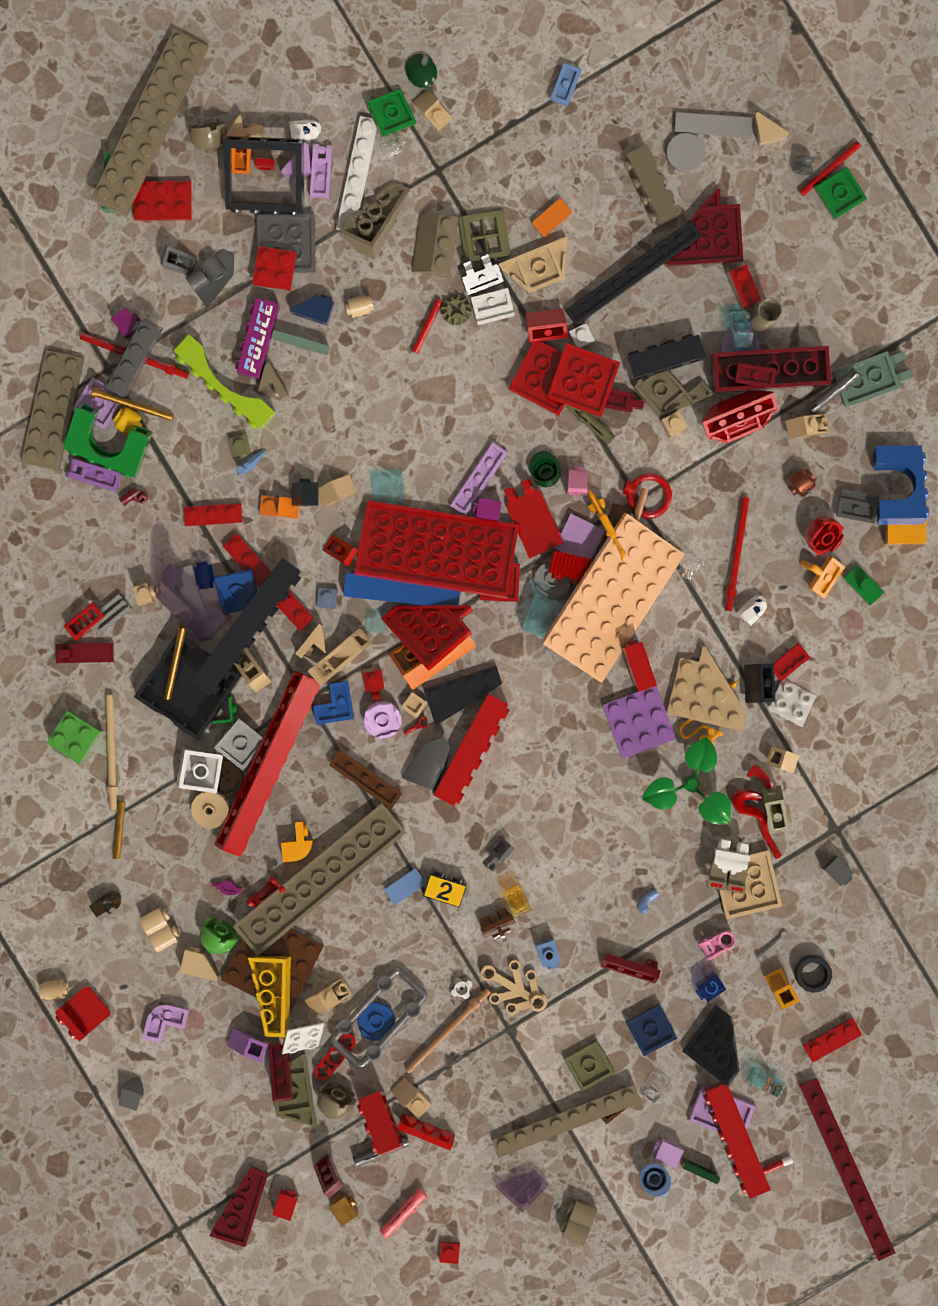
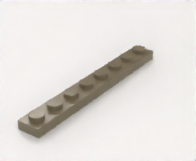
(566, 1120)

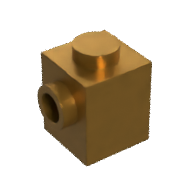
(343, 1208)

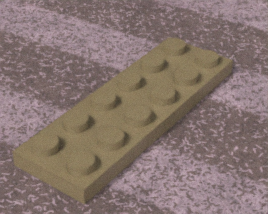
(52, 410)

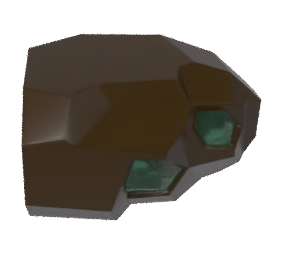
(106, 904)

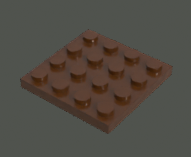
(303, 953)

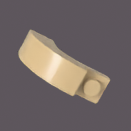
(340, 657)

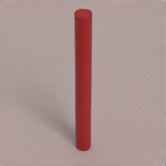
(830, 168)

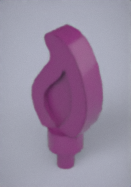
(227, 887)

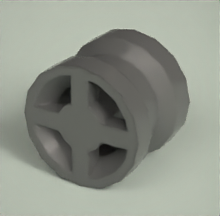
(804, 164)

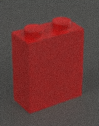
(638, 666)

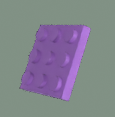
(639, 722)

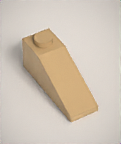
(252, 671)

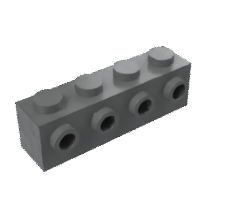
(134, 358)

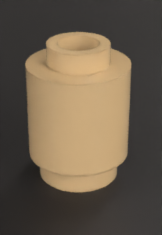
(359, 306)
(53, 990)

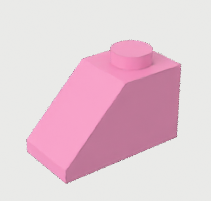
(577, 481)

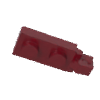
(623, 401)

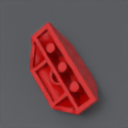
(739, 415)

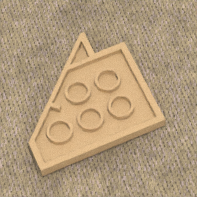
(705, 695)

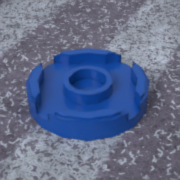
(376, 1021)

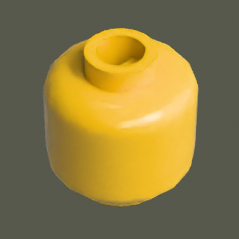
(126, 419)

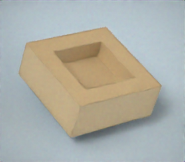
(414, 705)

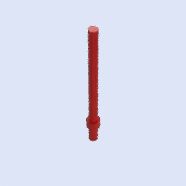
(169, 368)
(731, 591)

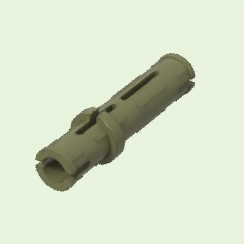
(593, 424)

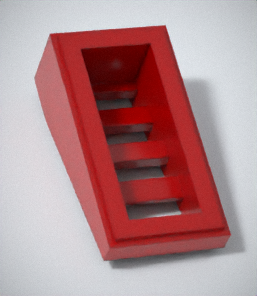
(72, 630)

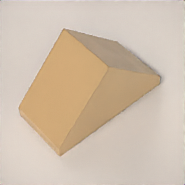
(767, 130)
(336, 490)

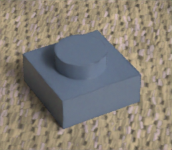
(327, 598)

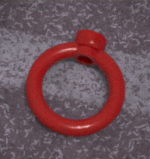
(630, 489)

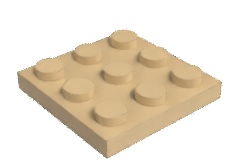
(760, 889)

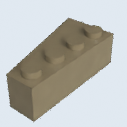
(652, 186)

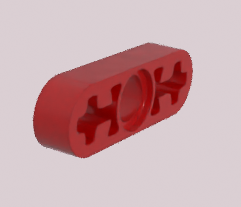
(330, 1070)

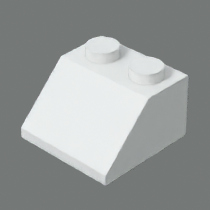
(199, 770)

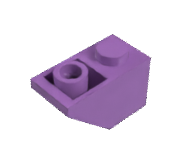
(248, 1044)

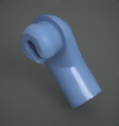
(645, 899)

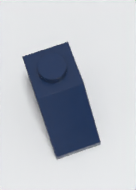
(315, 309)

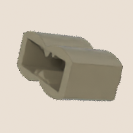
(579, 1222)

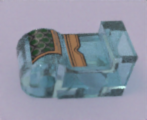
(765, 1082)

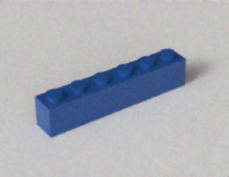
(399, 592)

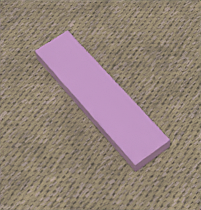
(478, 478)

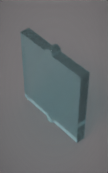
(387, 486)

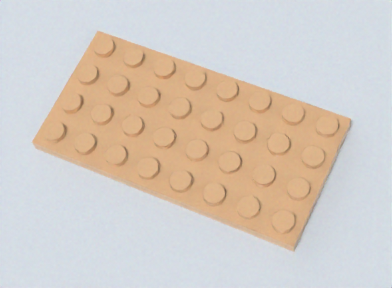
(612, 598)

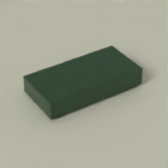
(700, 1171)

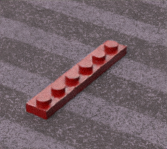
(249, 560)

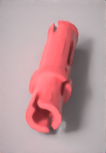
(398, 1218)

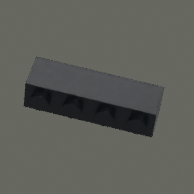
(665, 357)

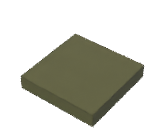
(589, 1065)

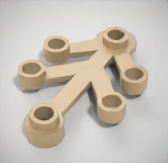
(517, 989)

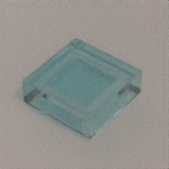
(375, 624)

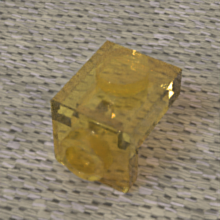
(517, 901)

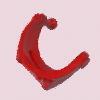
(271, 884)

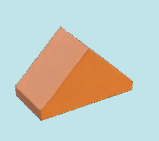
(241, 160)

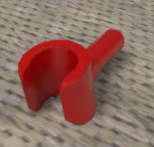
(416, 726)

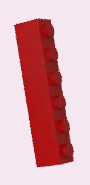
(470, 750)
(737, 1139)

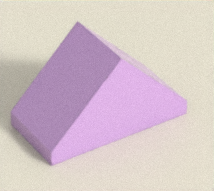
(290, 168)

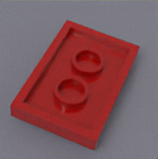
(164, 201)

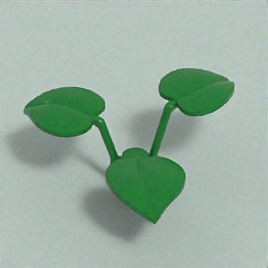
(701, 757)

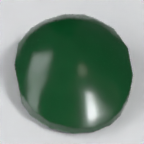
(421, 71)
(545, 469)

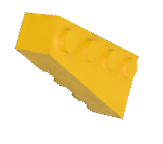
(272, 986)

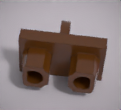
(489, 928)

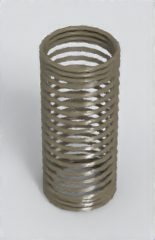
(774, 309)

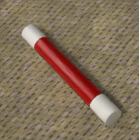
(775, 1166)

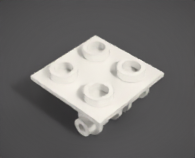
(792, 702)
(301, 1038)

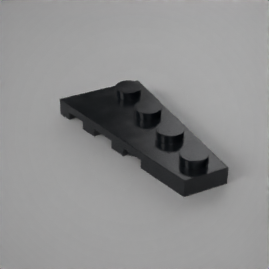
(457, 694)

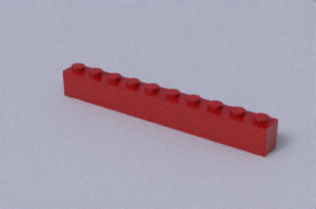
(267, 764)

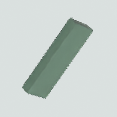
(300, 342)

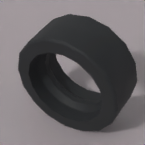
(827, 973)

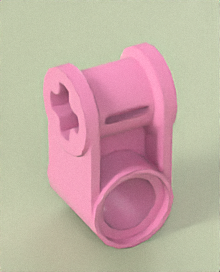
(715, 944)

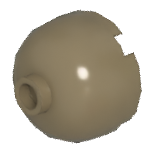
(208, 136)
(335, 1101)

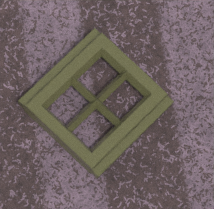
(501, 234)

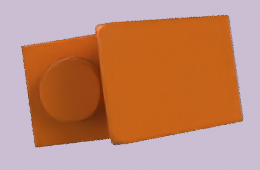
(278, 507)

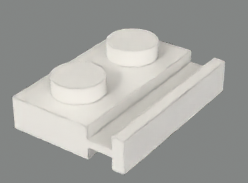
(492, 306)

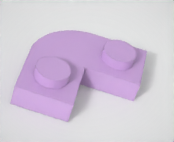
(162, 1016)

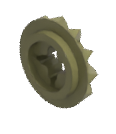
(456, 319)

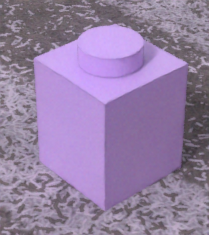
(667, 1152)

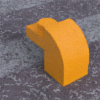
(298, 848)
(781, 989)

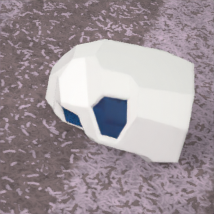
(305, 130)
(752, 609)

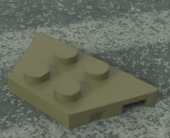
(302, 1106)

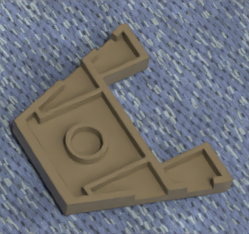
(666, 395)

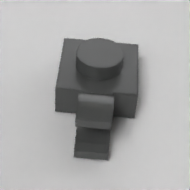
(499, 852)

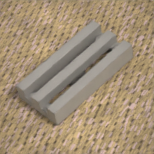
(115, 619)

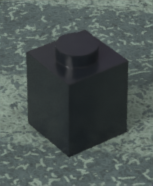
(305, 493)

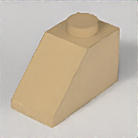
(198, 964)

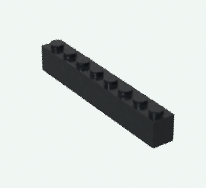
(245, 628)

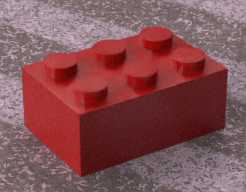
(380, 1123)

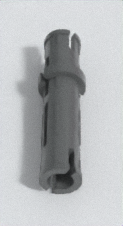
(832, 392)
(369, 1156)

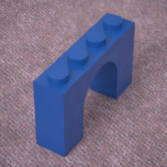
(910, 462)

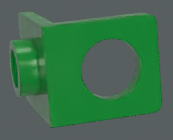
(232, 709)

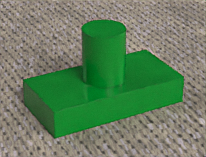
(863, 585)

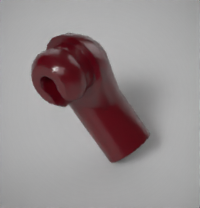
(134, 495)

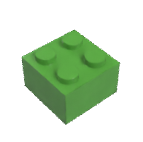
(74, 736)

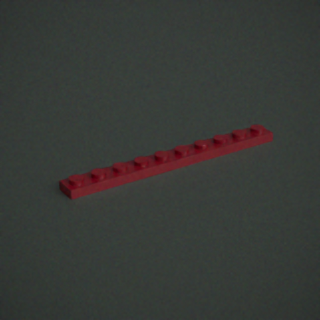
(847, 1169)

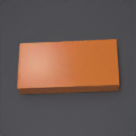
(552, 217)

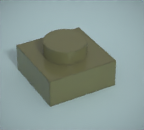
(239, 446)

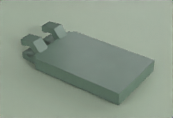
(877, 377)

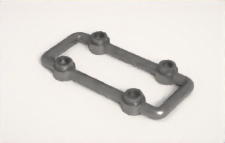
(373, 1051)

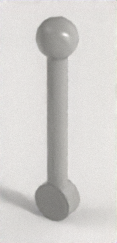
(783, 935)

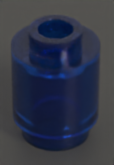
(204, 575)

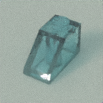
(741, 330)

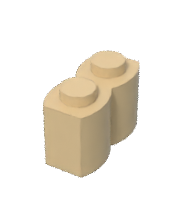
(159, 929)

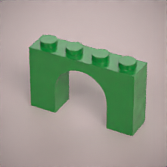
(82, 443)

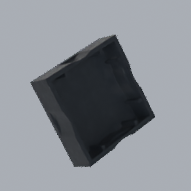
(188, 706)

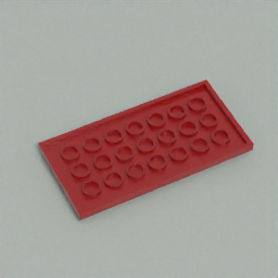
(437, 549)

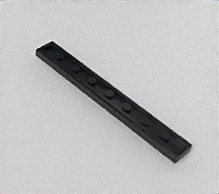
(633, 273)

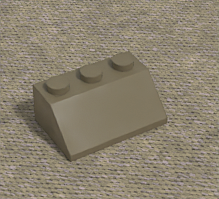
(435, 245)

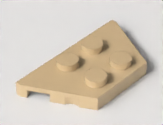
(538, 267)

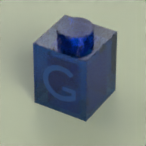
(709, 987)

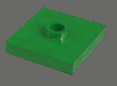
(391, 112)
(840, 193)

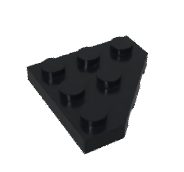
(715, 1046)

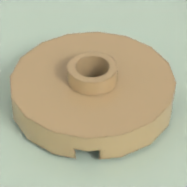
(216, 802)

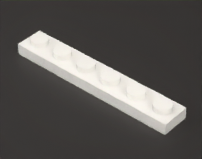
(357, 170)

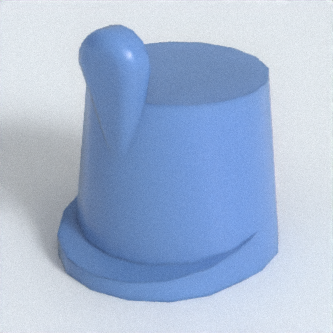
(655, 1180)

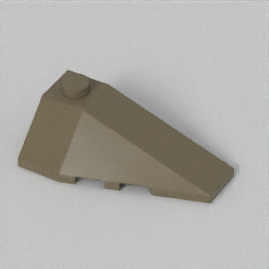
(372, 224)

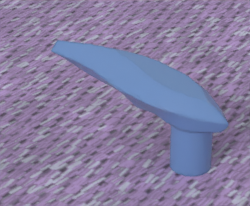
(250, 462)

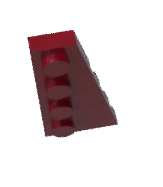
(240, 1212)

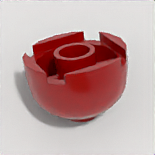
(824, 535)

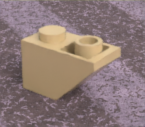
(807, 426)
(328, 997)

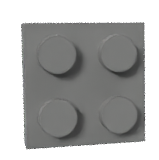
(239, 743)

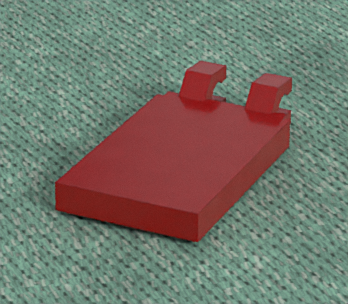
(536, 523)

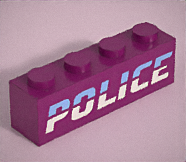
(258, 339)

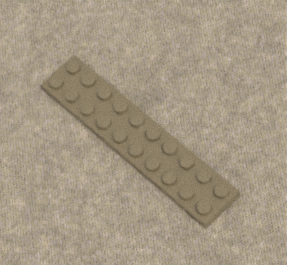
(149, 123)
(319, 879)

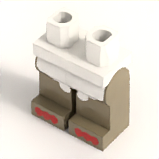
(733, 861)

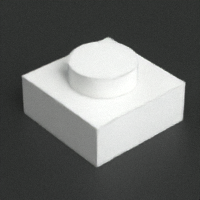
(581, 336)

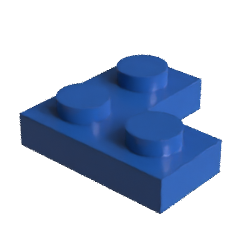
(339, 709)

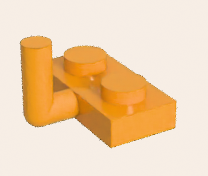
(825, 576)

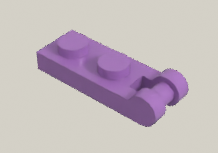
(94, 475)

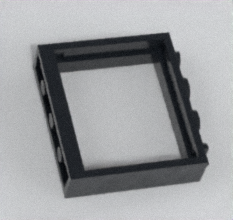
(263, 143)

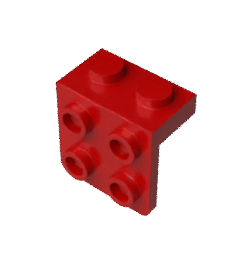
(82, 1013)

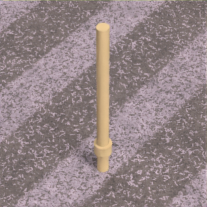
(112, 790)

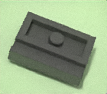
(857, 506)

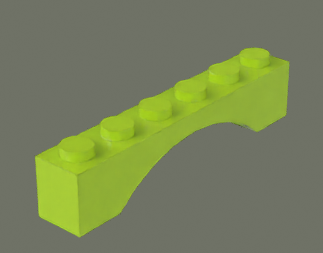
(254, 409)

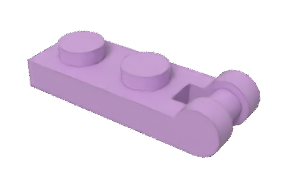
(321, 172)

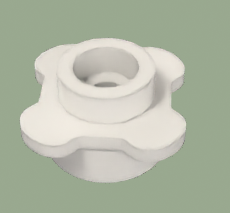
(461, 993)

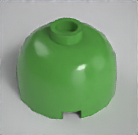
(217, 936)

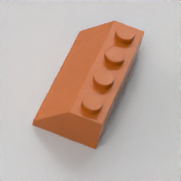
(415, 672)

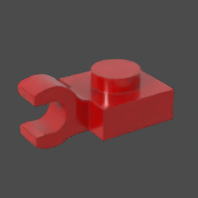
(374, 682)

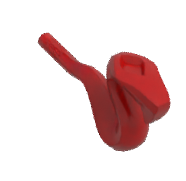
(738, 802)

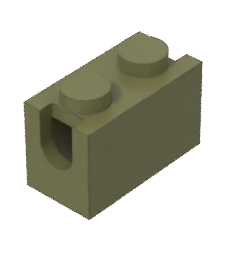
(775, 808)

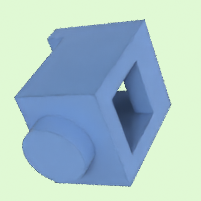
(545, 947)

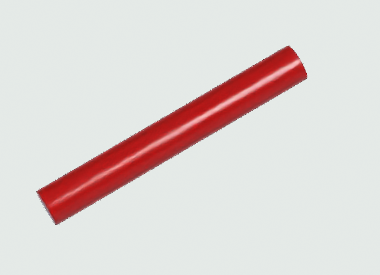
(426, 326)

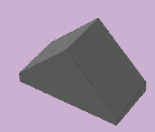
(177, 261)

